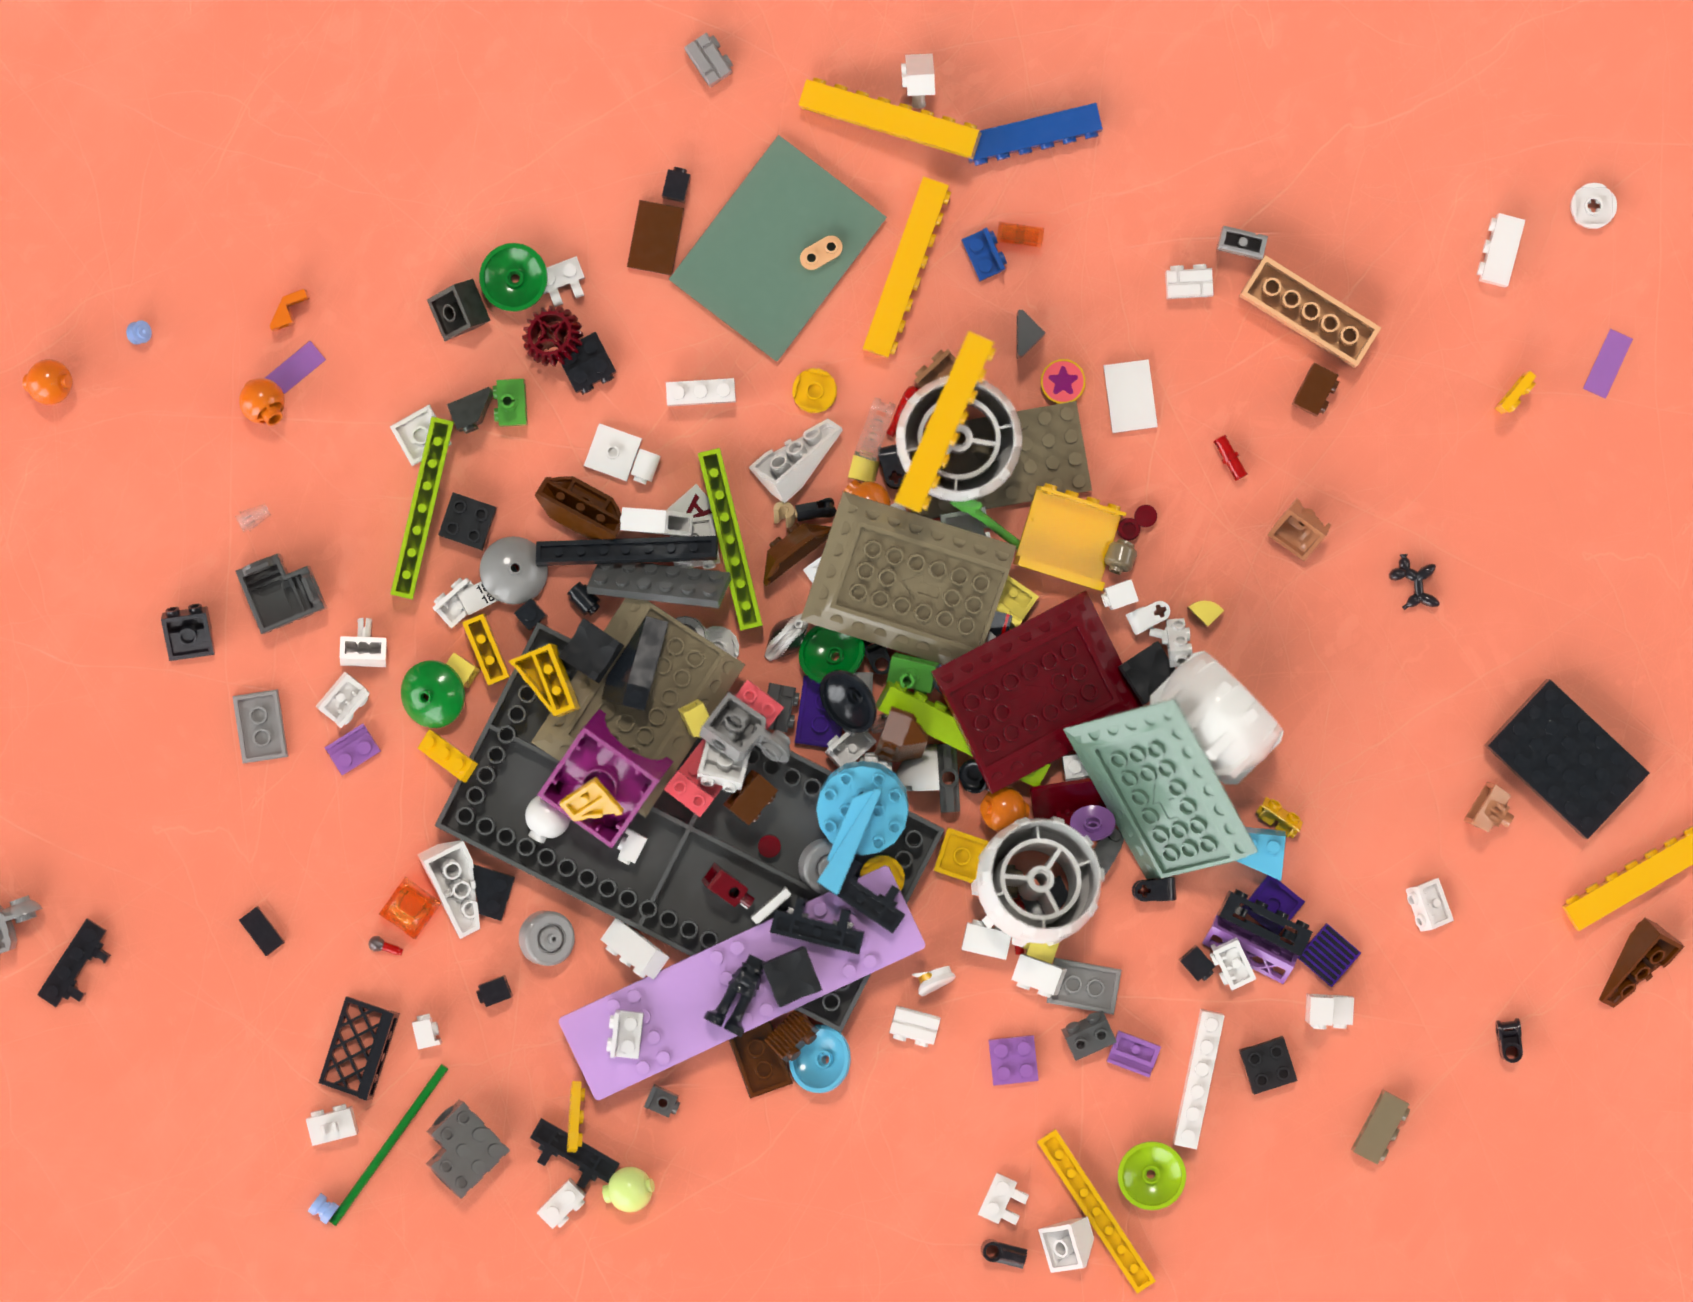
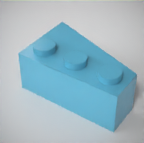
(1270, 851)

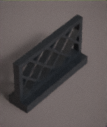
(375, 1058)

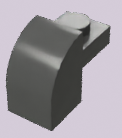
(1108, 849)

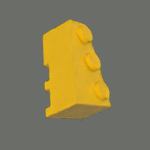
(548, 679)

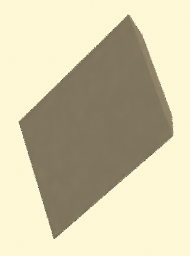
(907, 581)
(685, 672)

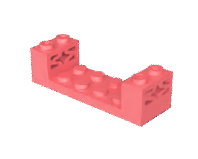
(684, 783)

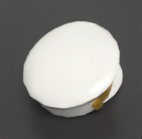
(934, 979)

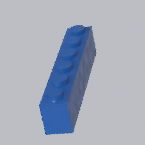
(1038, 132)

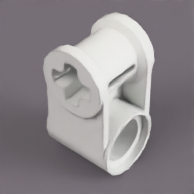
(1144, 617)

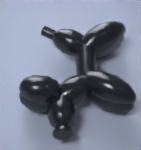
(1417, 577)

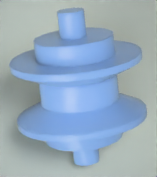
(138, 332)

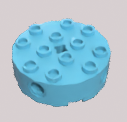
(889, 813)

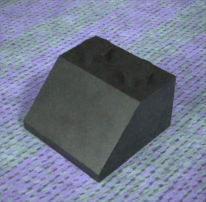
(458, 309)
(470, 410)

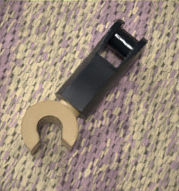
(807, 511)

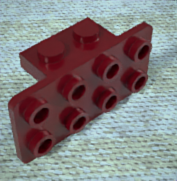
(1064, 799)

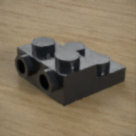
(589, 365)
(187, 632)

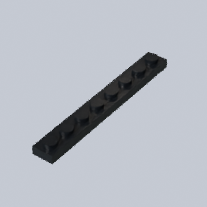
(626, 550)

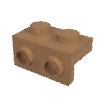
(939, 368)

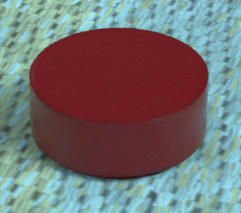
(1145, 516)
(1128, 529)
(769, 846)

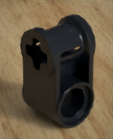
(891, 463)
(875, 652)
(1159, 889)
(1509, 1038)

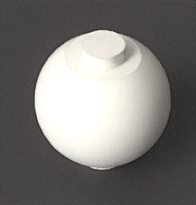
(544, 820)

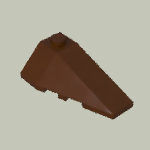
(1643, 953)

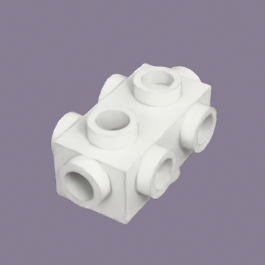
(1176, 639)

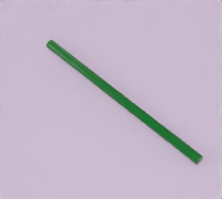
(388, 1145)

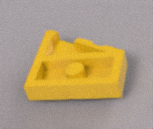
(590, 801)

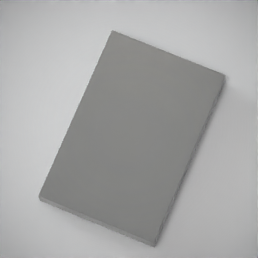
(260, 726)
(1087, 986)

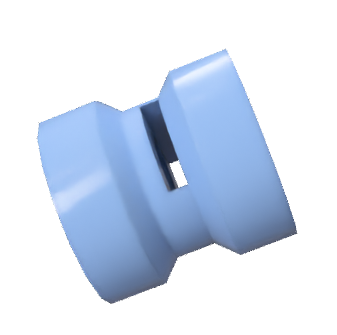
(323, 1208)

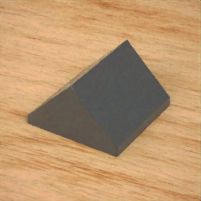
(1027, 334)

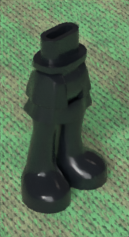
(744, 981)

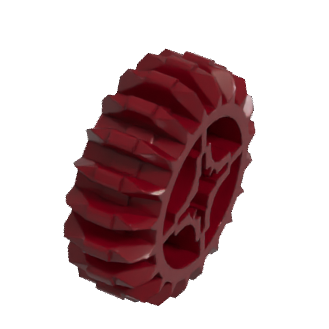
(537, 345)

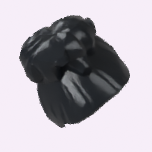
(971, 777)

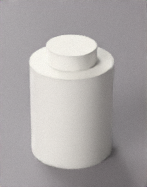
(645, 466)

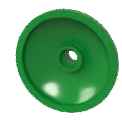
(497, 276)
(822, 646)
(443, 689)

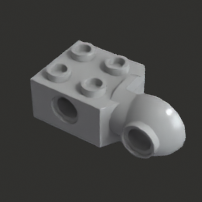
(738, 728)
(21, 910)

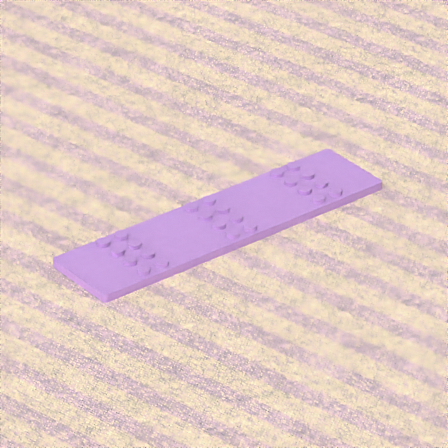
(688, 989)

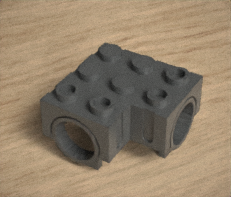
(279, 596)
(466, 1150)

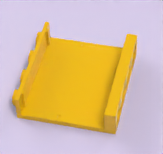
(1068, 536)

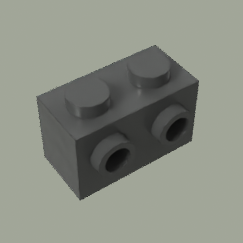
(1088, 1035)

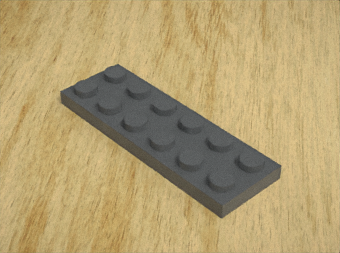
(660, 583)

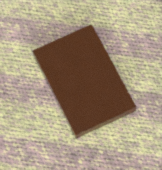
(655, 237)
(758, 1062)

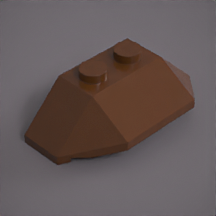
(580, 507)
(793, 548)
(901, 737)

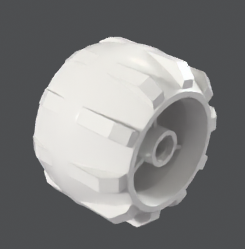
(1006, 445)
(1222, 715)
(1065, 847)

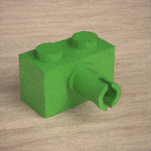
(511, 402)
(912, 672)

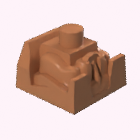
(1299, 530)
(1490, 808)

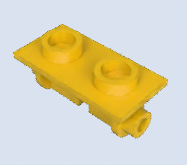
(1288, 821)

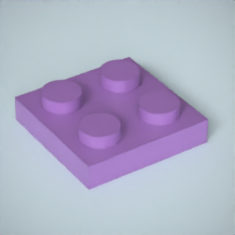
(1013, 1060)

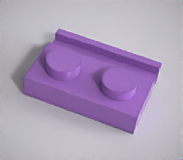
(352, 749)
(1133, 1053)

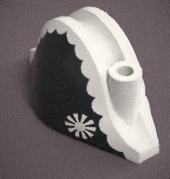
(786, 637)

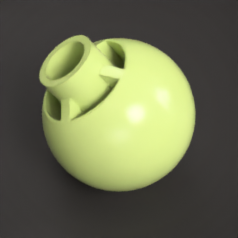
(629, 1189)

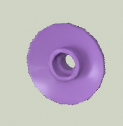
(1093, 821)

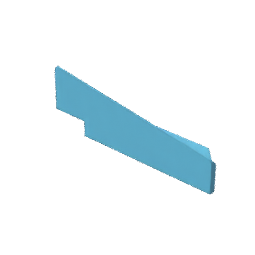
(848, 839)

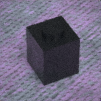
(676, 184)
(530, 614)
(1197, 963)
(494, 991)

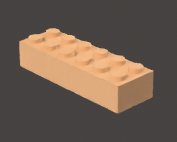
(1310, 311)

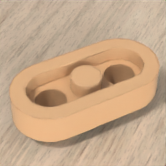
(821, 253)

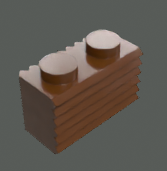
(792, 1036)

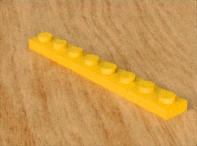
(1096, 1211)

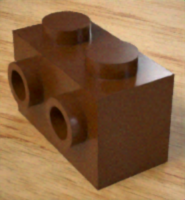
(1315, 390)
(752, 798)

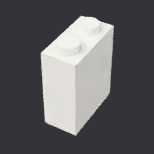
(656, 521)

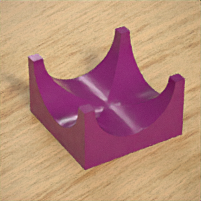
(621, 771)

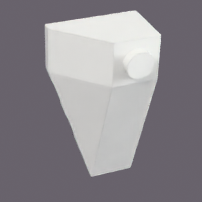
(792, 465)
(452, 876)

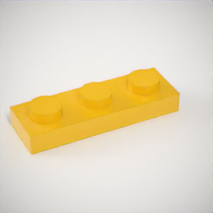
(447, 756)
(576, 1116)

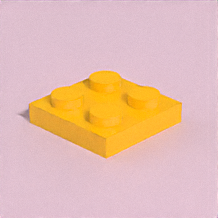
(1511, 399)
(960, 855)

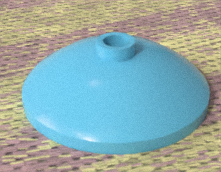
(811, 1067)

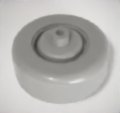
(813, 863)
(546, 938)

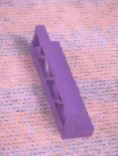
(1254, 946)

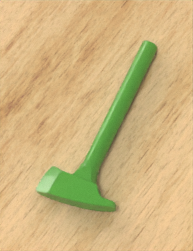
(974, 509)

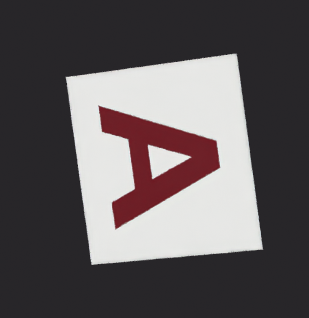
(693, 502)

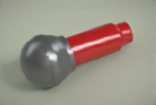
(376, 943)

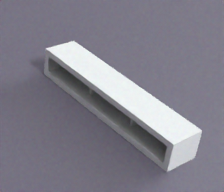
(1198, 1079)

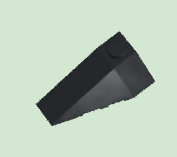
(635, 670)

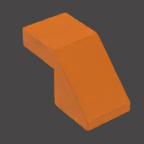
(282, 316)

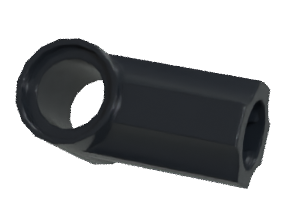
(1005, 1254)

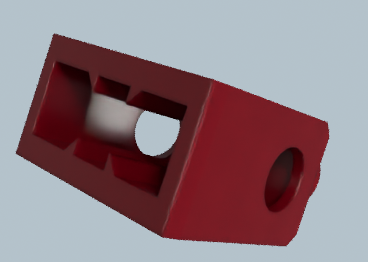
(721, 882)

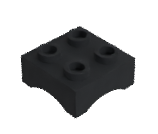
(467, 521)
(591, 651)
(1147, 671)
(791, 976)
(1268, 1065)

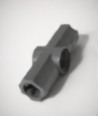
(948, 792)

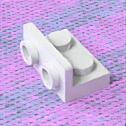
(1429, 905)
(1233, 964)
(626, 1034)

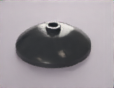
(848, 701)

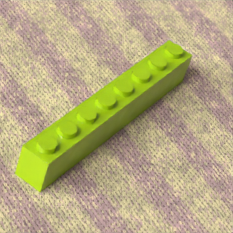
(422, 507)
(730, 539)
(936, 720)

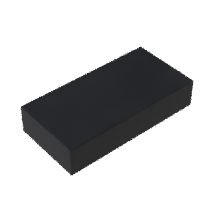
(261, 931)

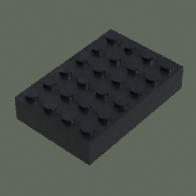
(1567, 759)

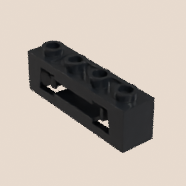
(1299, 938)

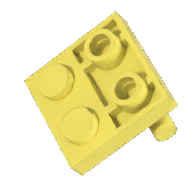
(1016, 601)

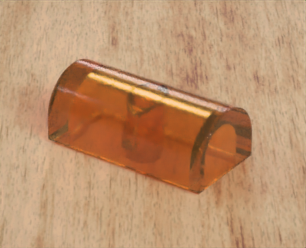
(1020, 234)

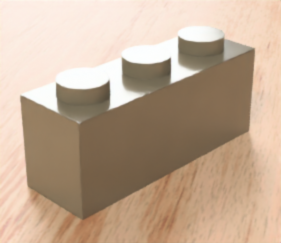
(1381, 1127)

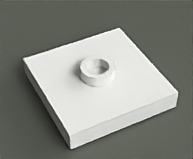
(612, 452)

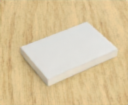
(1130, 396)

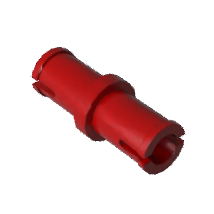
(1230, 457)

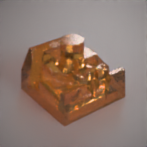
(410, 908)

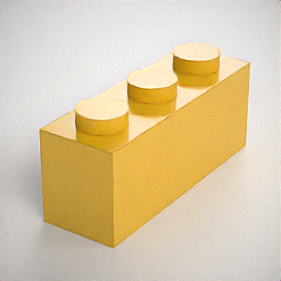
(486, 649)

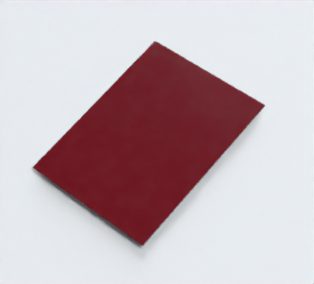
(1030, 685)

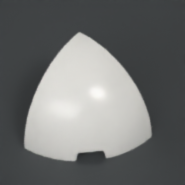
(921, 773)

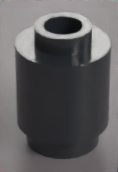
(583, 601)

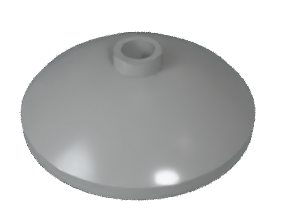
(501, 581)

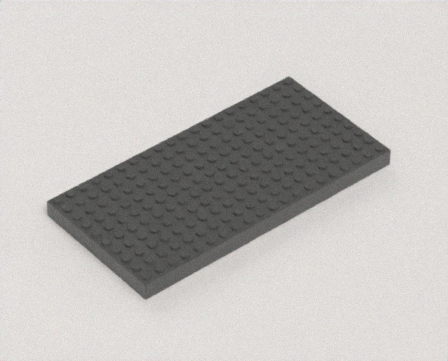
(664, 886)

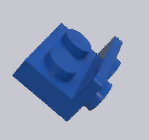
(984, 254)

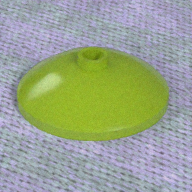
(1156, 1191)

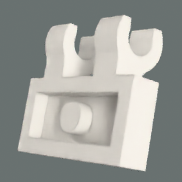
(562, 275)
(998, 1197)

